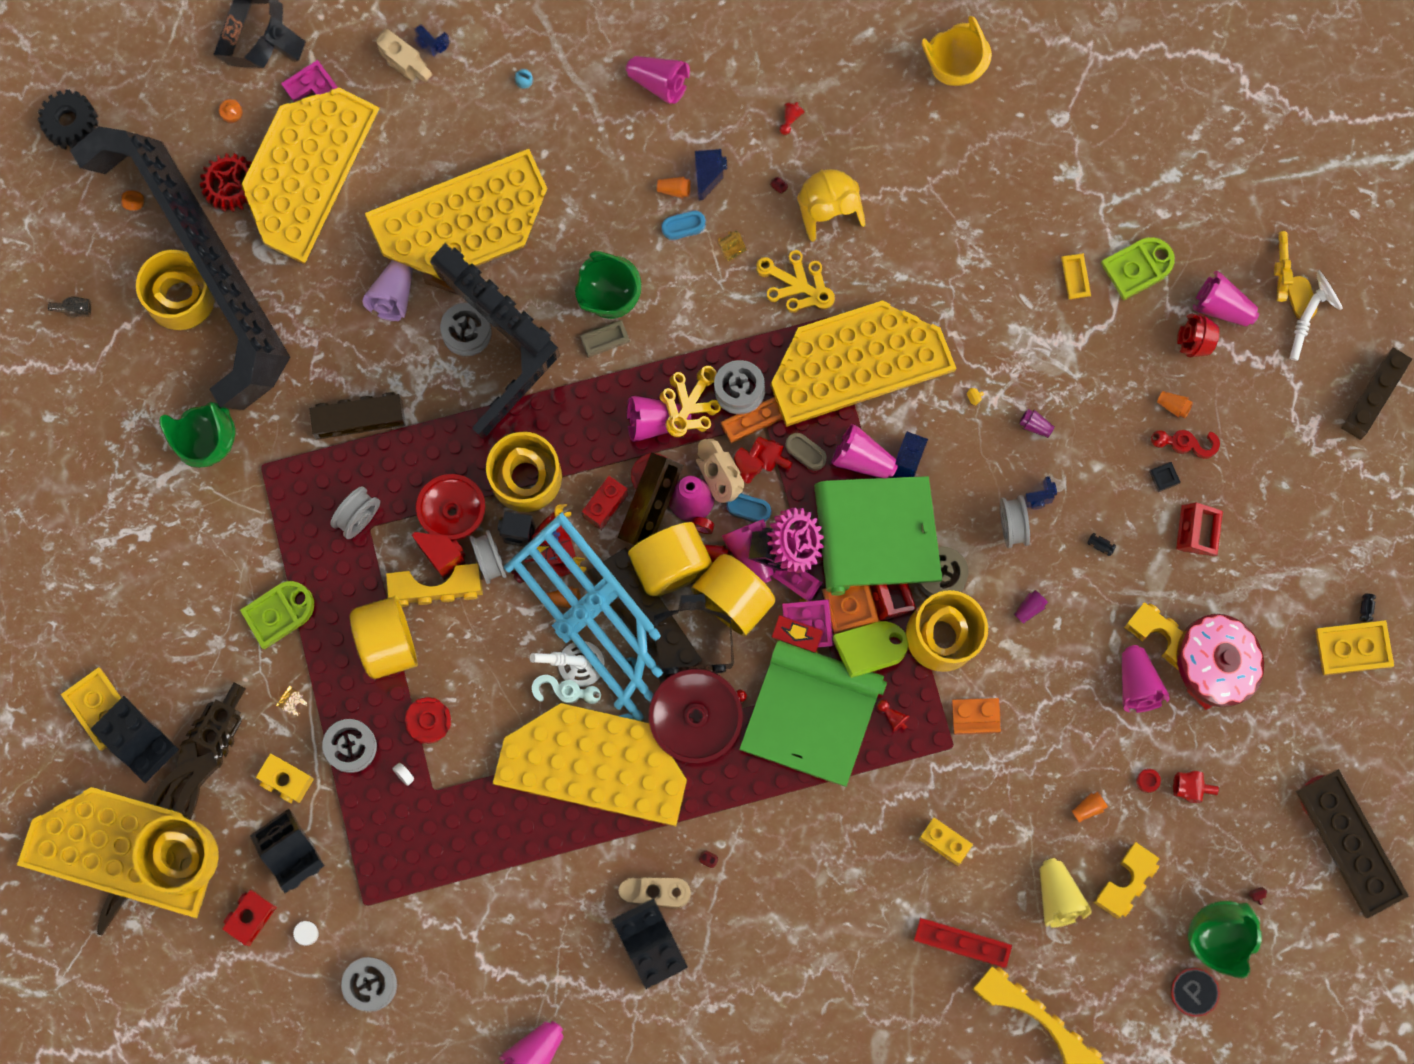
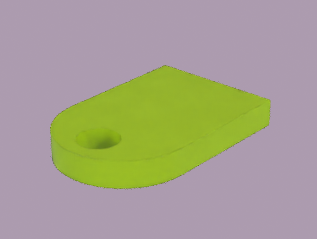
(1138, 267)
(277, 613)
(869, 647)

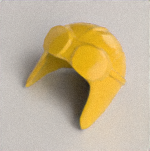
(958, 54)
(826, 196)

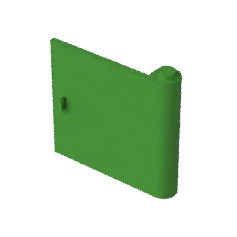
(877, 532)
(811, 712)

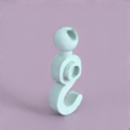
(567, 691)

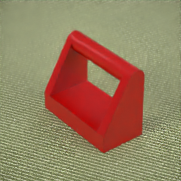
(1190, 529)
(884, 603)

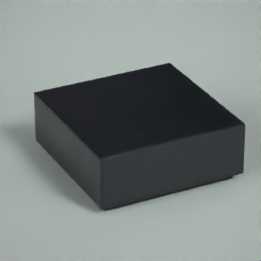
(1165, 477)

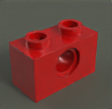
(605, 503)
(261, 910)

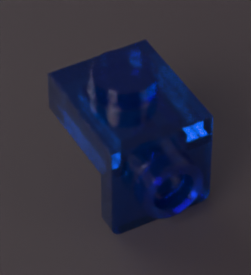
(433, 45)
(1038, 499)

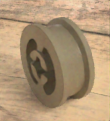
(951, 558)

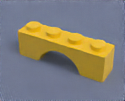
(464, 582)

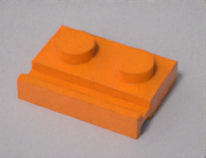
(976, 716)

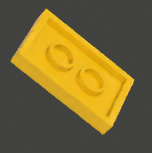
(1354, 647)
(91, 701)

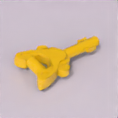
(1283, 268)

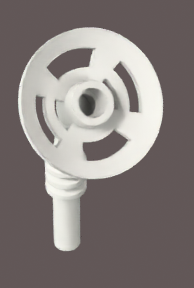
(1324, 293)
(576, 663)

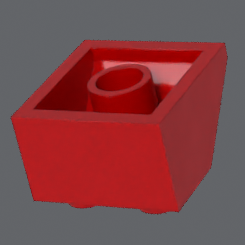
(440, 552)

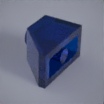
(709, 170)
(910, 455)

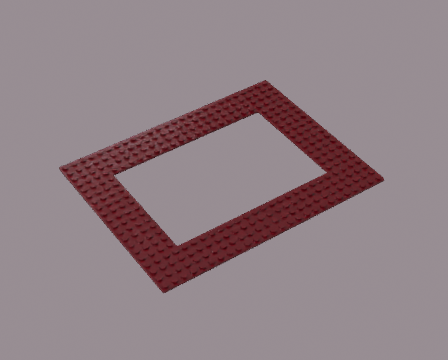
(429, 837)

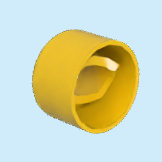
(158, 276)
(518, 449)
(670, 559)
(734, 592)
(964, 617)
(383, 638)
(151, 851)

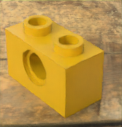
(298, 781)
(945, 842)

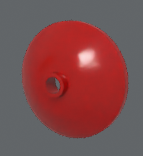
(450, 493)

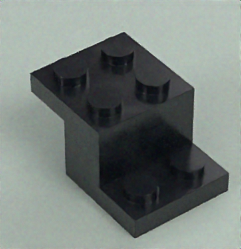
(134, 739)
(287, 851)
(649, 943)

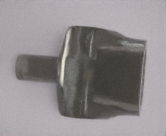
(72, 307)

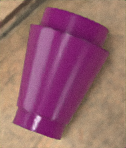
(1035, 423)
(1031, 606)

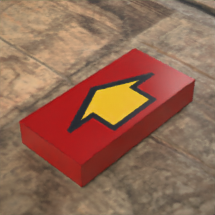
(797, 633)

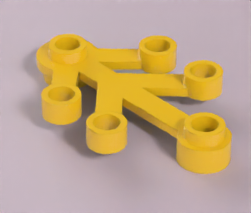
(797, 284)
(688, 404)

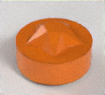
(230, 111)
(132, 200)

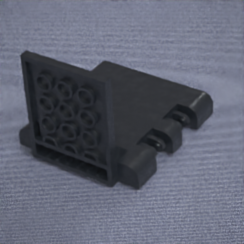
(534, 343)

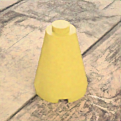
(1060, 895)

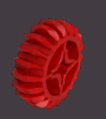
(215, 171)

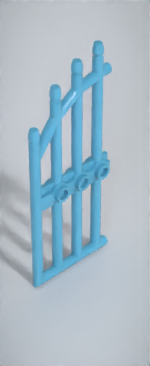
(588, 607)

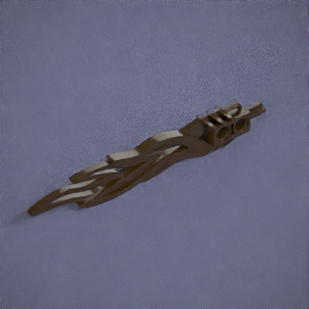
(189, 763)

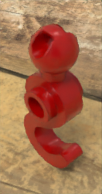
(1184, 441)

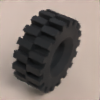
(61, 104)

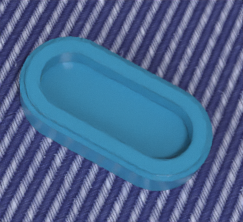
(683, 225)
(749, 508)

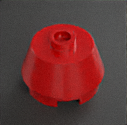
(1198, 336)

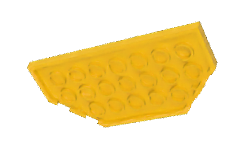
(305, 167)
(476, 213)
(857, 360)
(593, 763)
(93, 845)

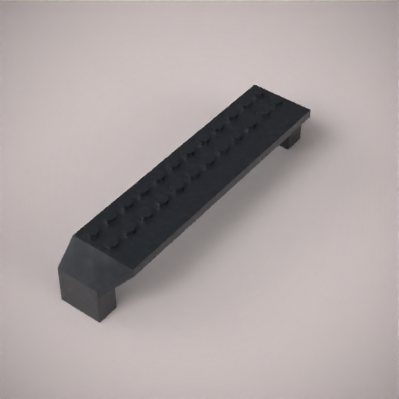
(259, 350)

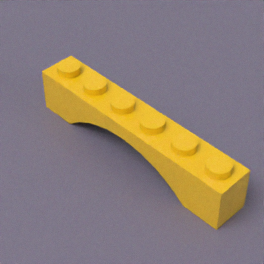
(999, 991)

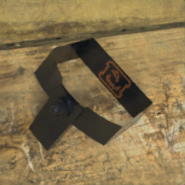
(275, 36)
(693, 603)

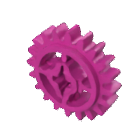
(801, 538)

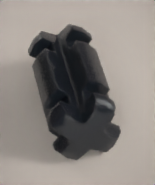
(1101, 544)
(1367, 607)

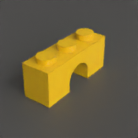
(1148, 621)
(1140, 865)

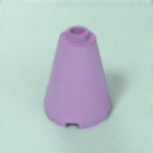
(390, 292)

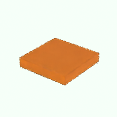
(851, 609)

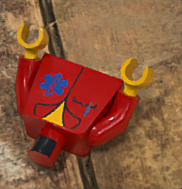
(563, 538)

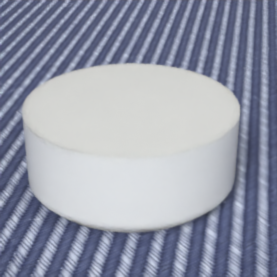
(404, 775)
(306, 933)

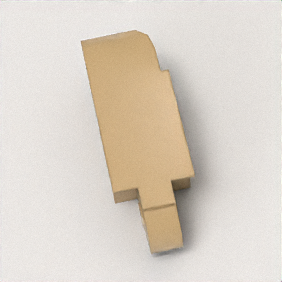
(402, 56)
(719, 471)
(635, 890)

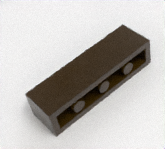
(1376, 393)
(357, 416)
(650, 499)

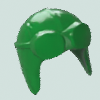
(608, 285)
(201, 435)
(1225, 937)

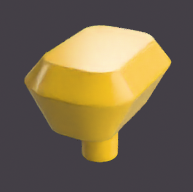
(974, 396)

